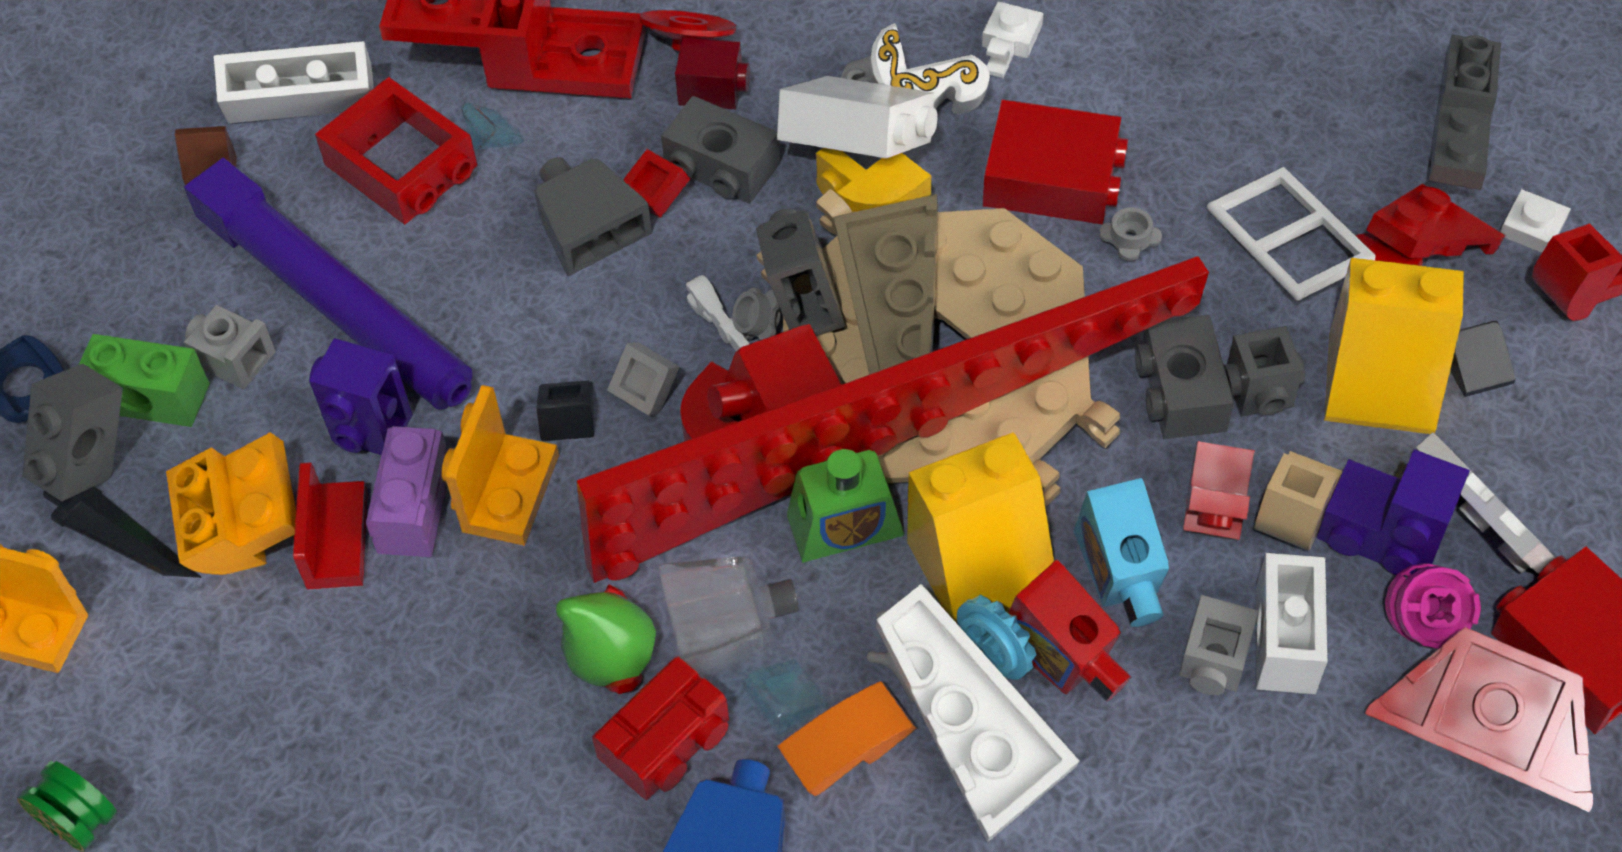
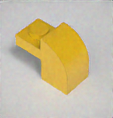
(881, 184)

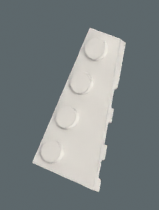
(980, 722)

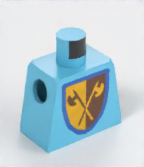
(1123, 549)

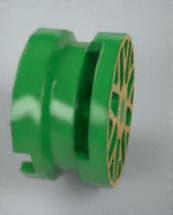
(67, 805)

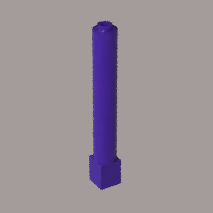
(242, 217)

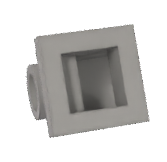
(229, 345)
(1218, 645)

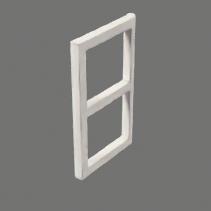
(1319, 216)

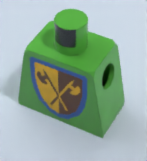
(841, 505)

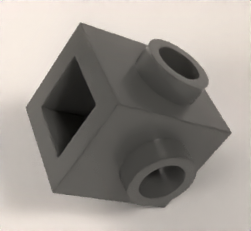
(1264, 371)

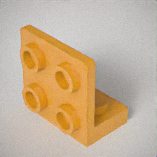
(496, 476)
(37, 610)

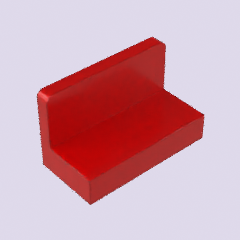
(329, 531)

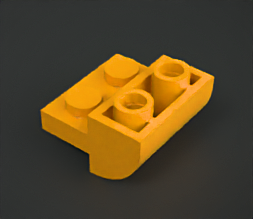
(232, 506)

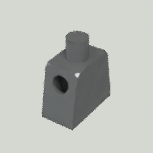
(588, 212)
(791, 250)

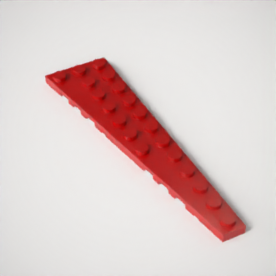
(729, 472)

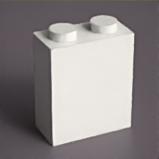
(856, 116)

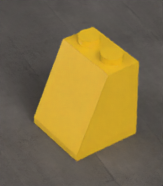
(1392, 345)
(979, 523)

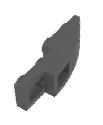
(1465, 112)

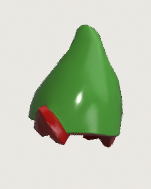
(606, 639)

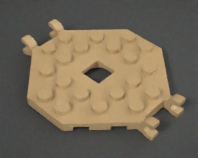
(986, 277)

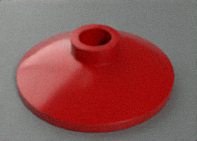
(687, 24)

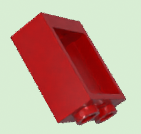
(370, 121)

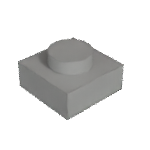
(643, 378)

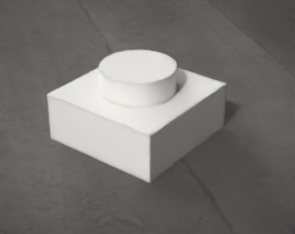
(1534, 220)

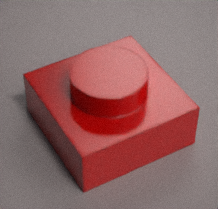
(656, 181)

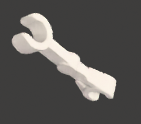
(707, 305)

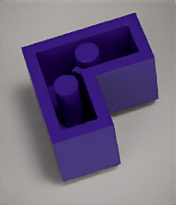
(1390, 516)

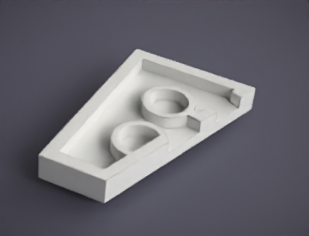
(1487, 510)

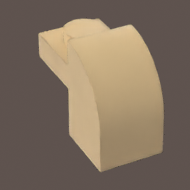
(1297, 500)

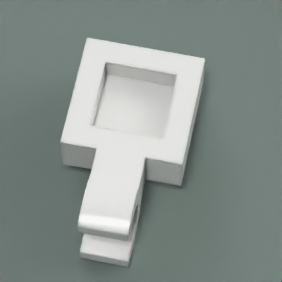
(1009, 33)

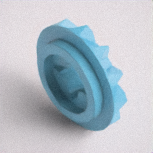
(997, 636)

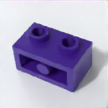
(359, 395)

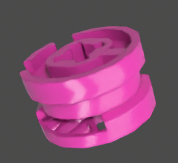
(1431, 604)

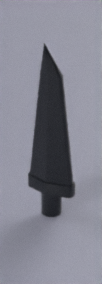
(108, 525)

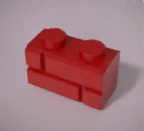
(663, 729)

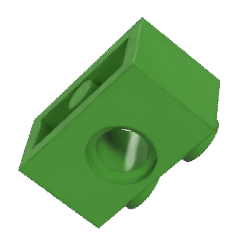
(156, 379)

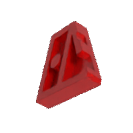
(1430, 224)

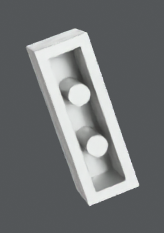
(292, 81)

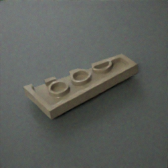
(892, 277)

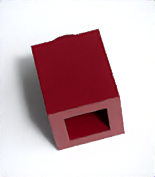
(711, 72)

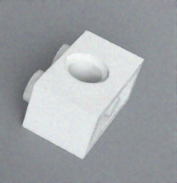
(1291, 623)

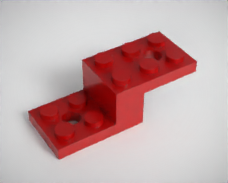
(529, 42)

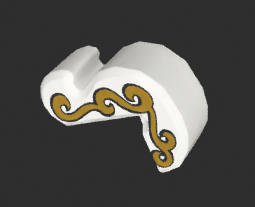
(958, 79)

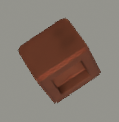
(202, 148)

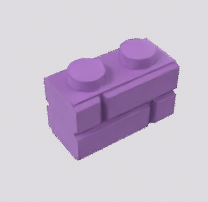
(408, 492)

